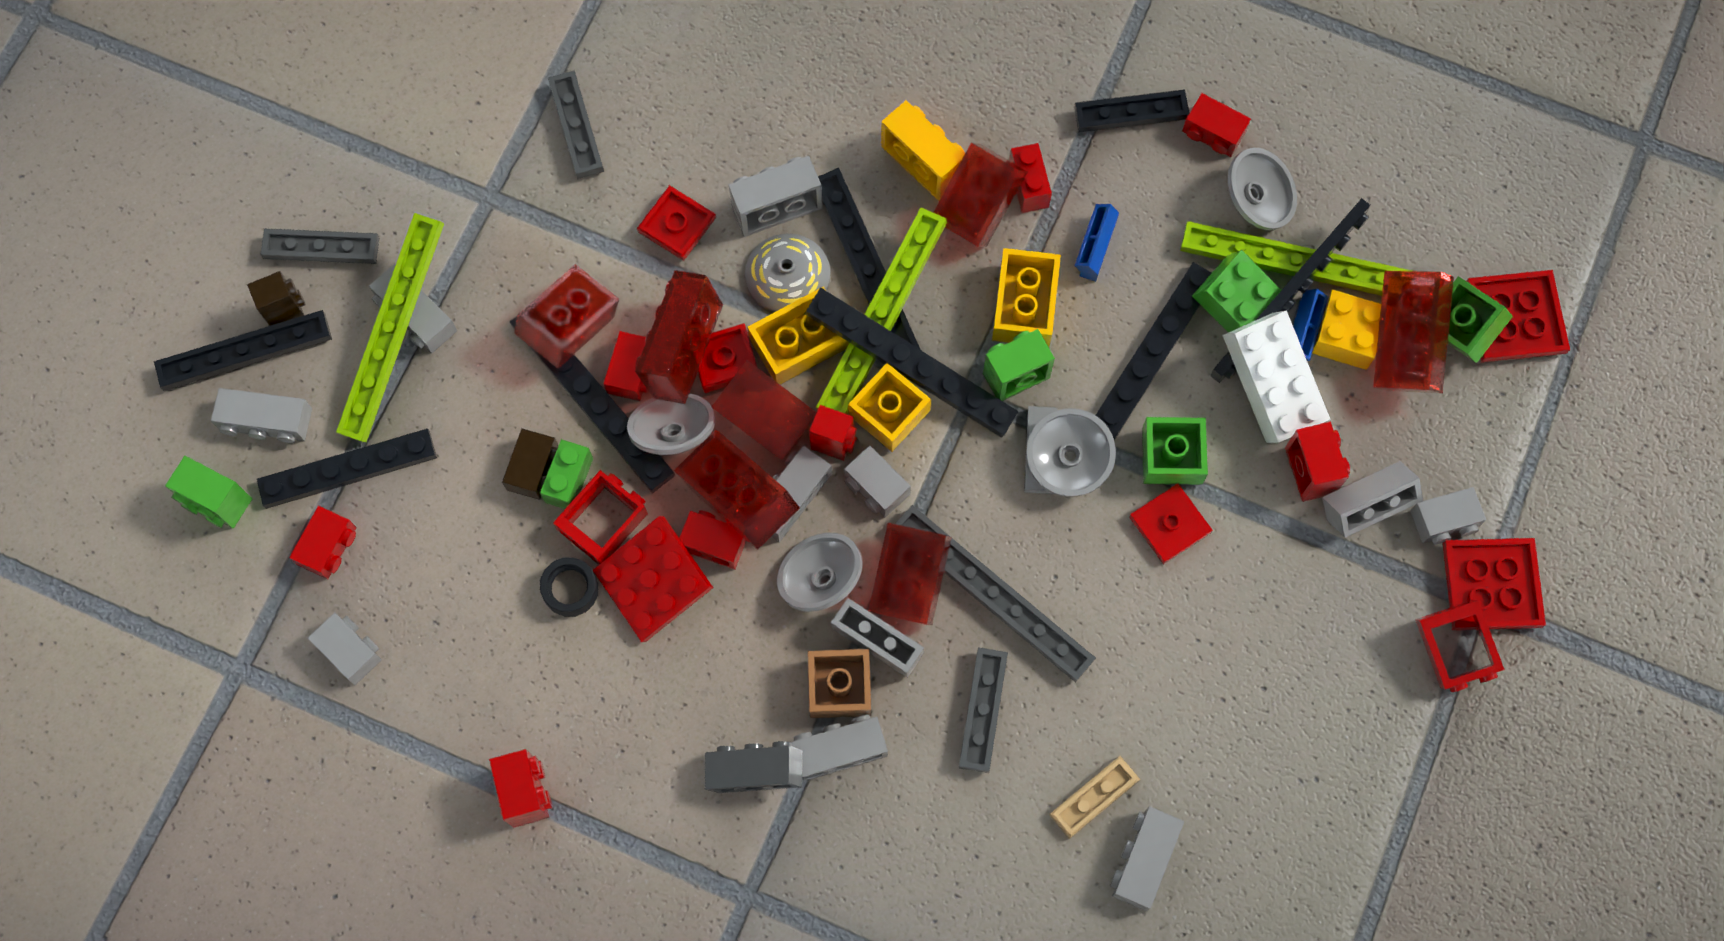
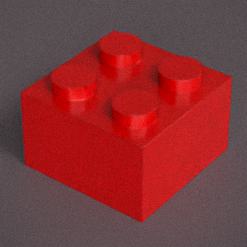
(1317, 461)
(520, 788)

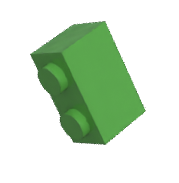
(566, 474)

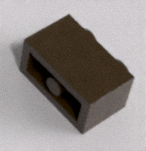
(276, 298)
(530, 463)

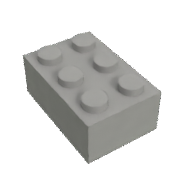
(776, 195)

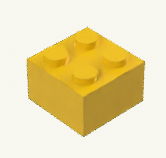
(1349, 330)
(889, 407)

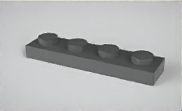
(576, 124)
(320, 246)
(983, 710)

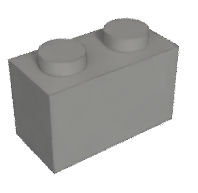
(876, 482)
(1448, 515)
(345, 648)

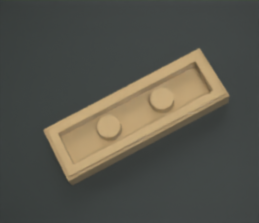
(1094, 797)

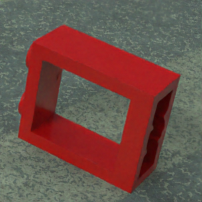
(613, 484)
(1450, 615)

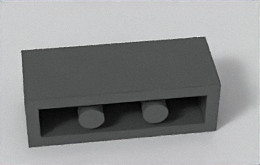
(753, 768)

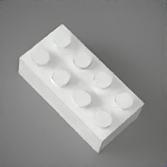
(1276, 376)

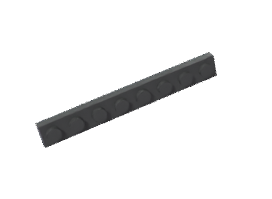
(1007, 603)

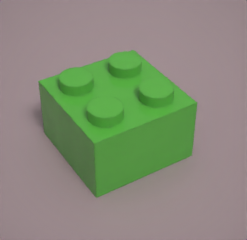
(1236, 292)
(1474, 320)
(1018, 364)
(1174, 450)
(208, 493)

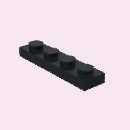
(1131, 110)

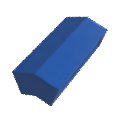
(1096, 241)
(1309, 318)

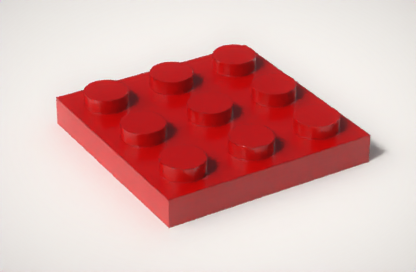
(1537, 315)
(1500, 576)
(652, 579)

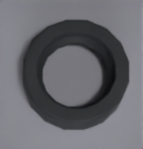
(553, 571)

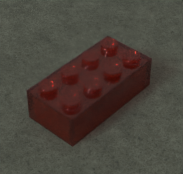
(1413, 331)
(679, 337)
(737, 489)

